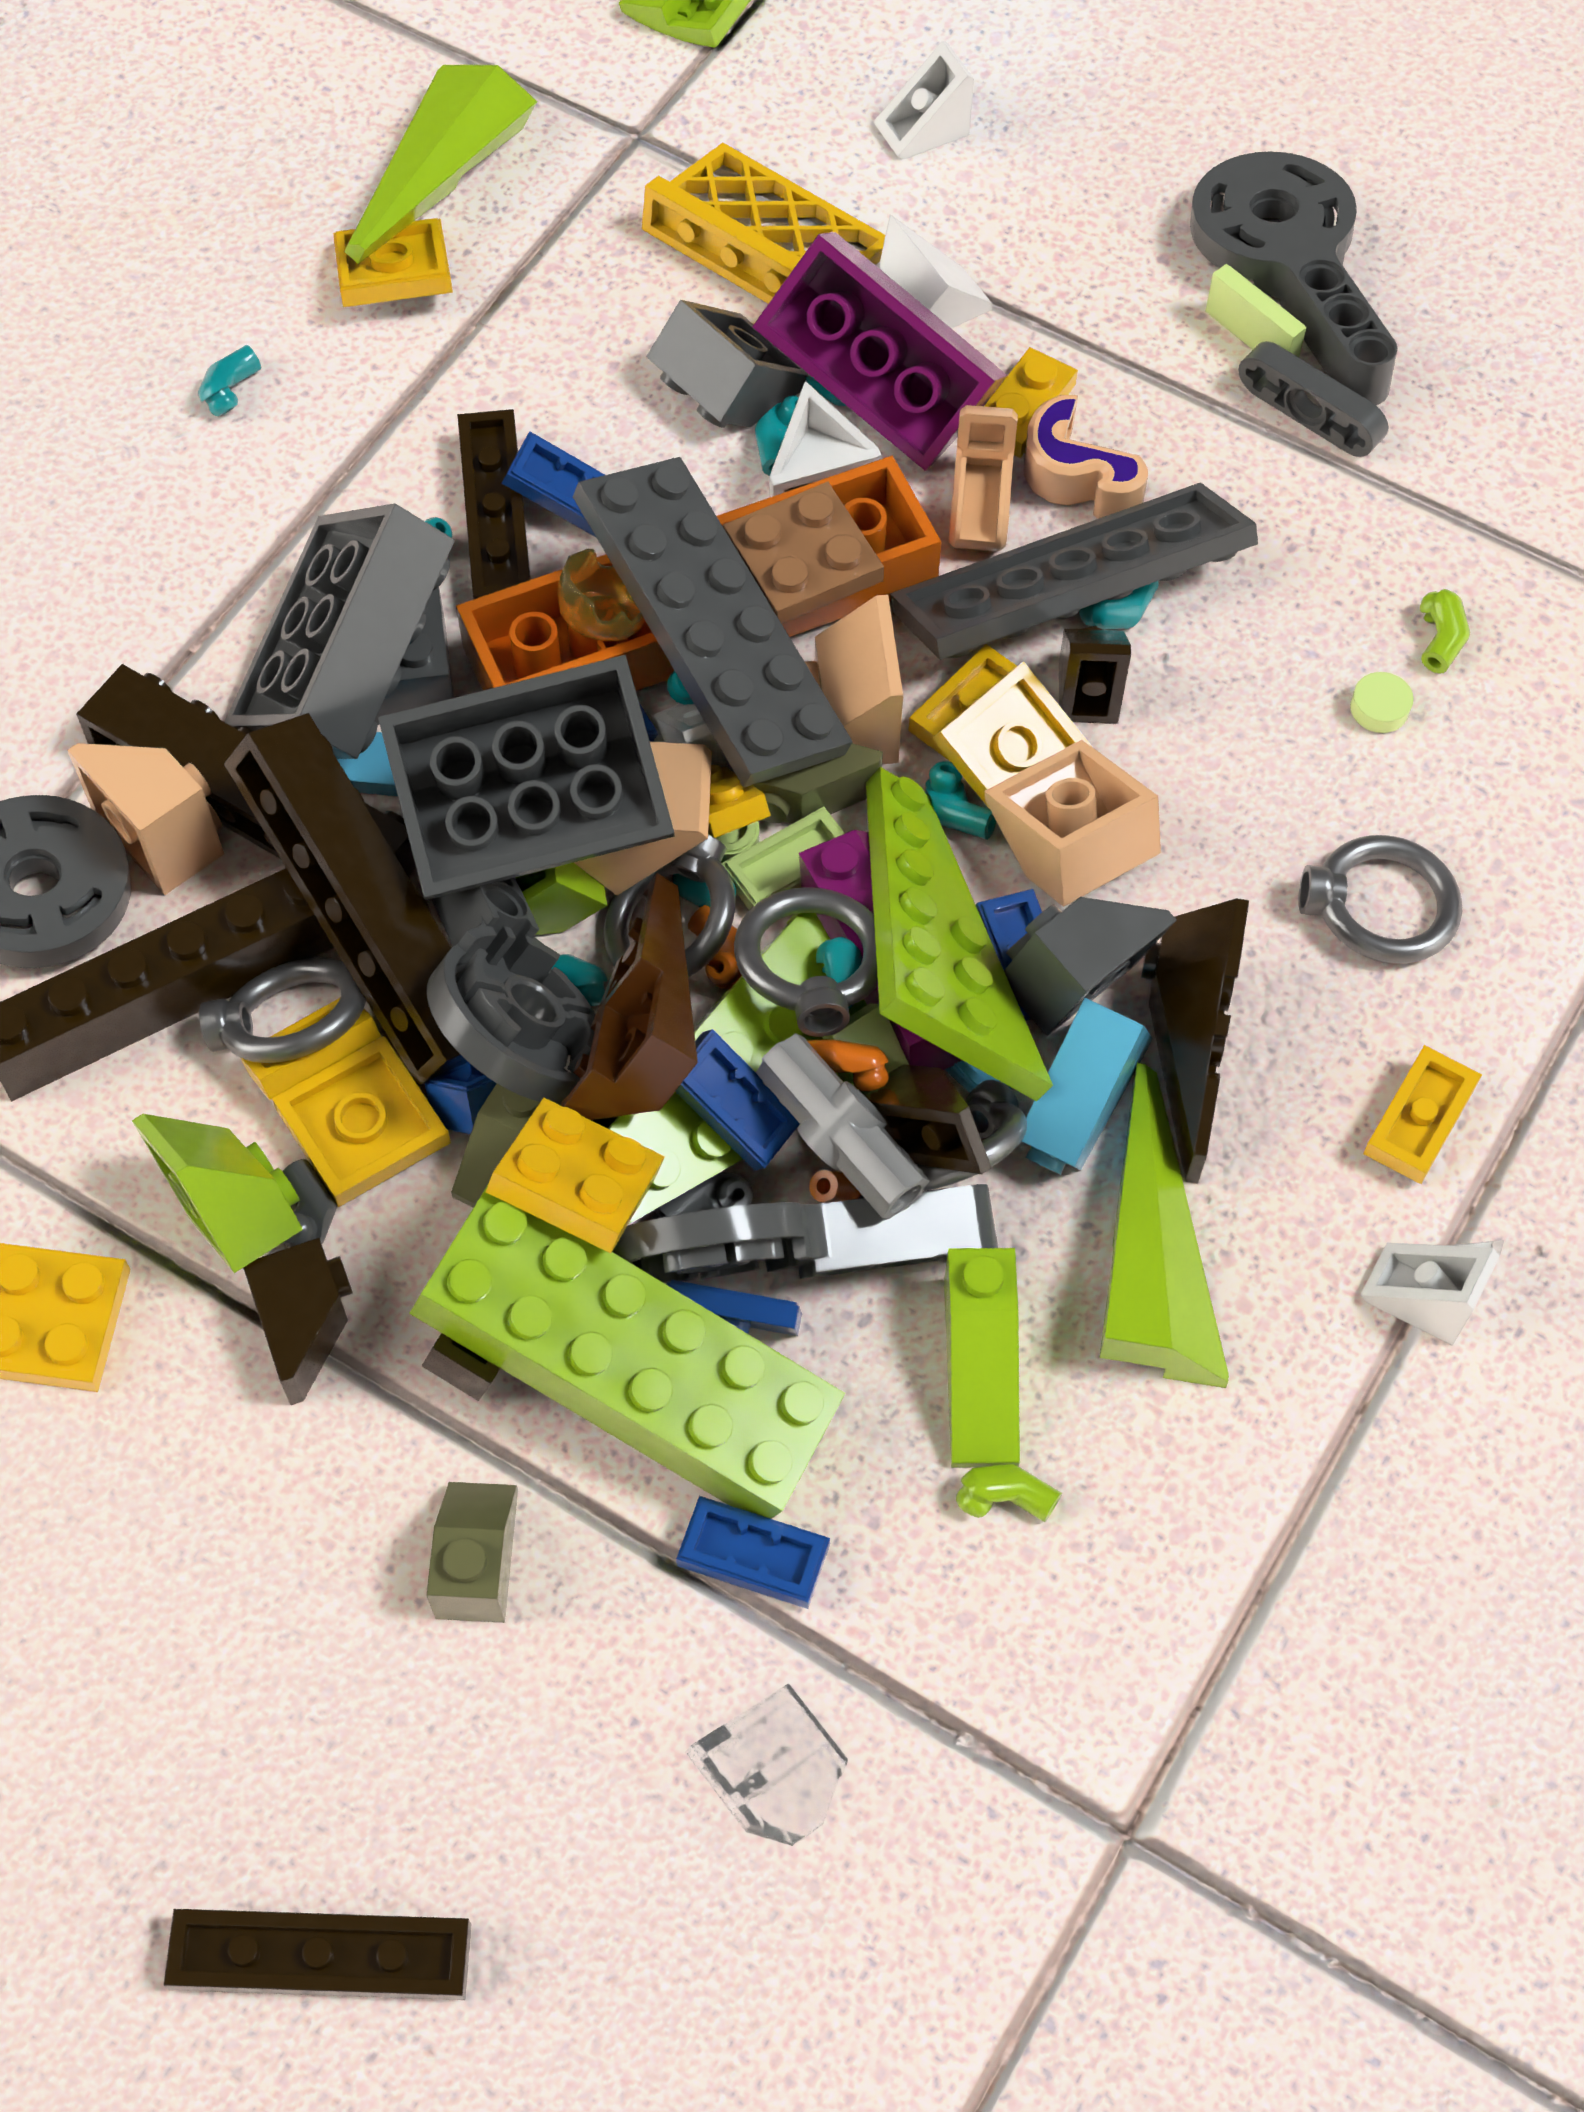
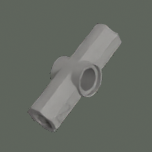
(842, 1126)

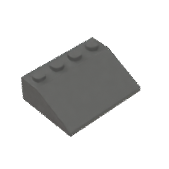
(345, 625)
(525, 777)

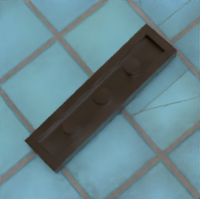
(492, 510)
(318, 1954)

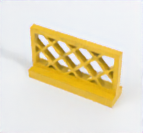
(737, 251)

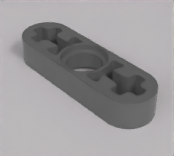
(1345, 416)

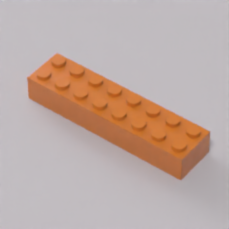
(524, 636)

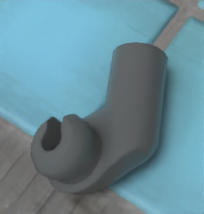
(716, 1192)
(315, 1206)

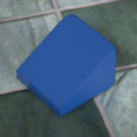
(459, 1096)

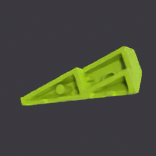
(456, 126)
(1157, 1282)

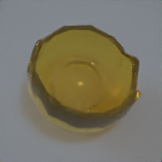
(596, 599)

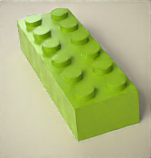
(630, 1355)

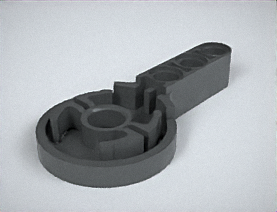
(1297, 257)
(84, 856)
(508, 1005)
(813, 1237)

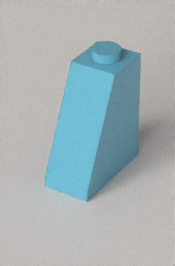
(1087, 1085)

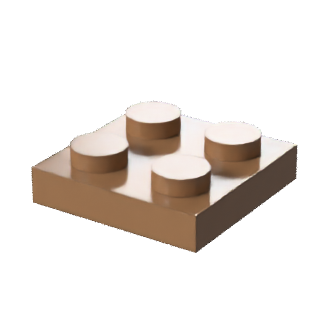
(805, 552)

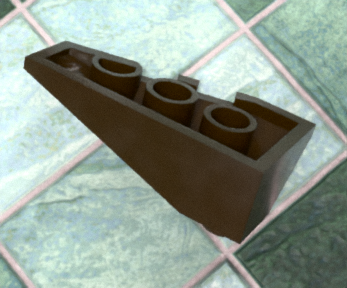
(1189, 993)

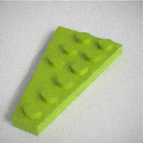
(932, 946)
(751, 1029)

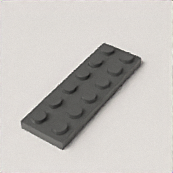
(1073, 570)
(712, 621)

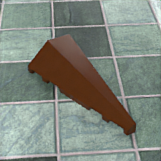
(644, 1020)

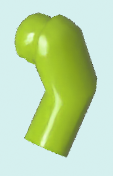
(1448, 614)
(1006, 1483)

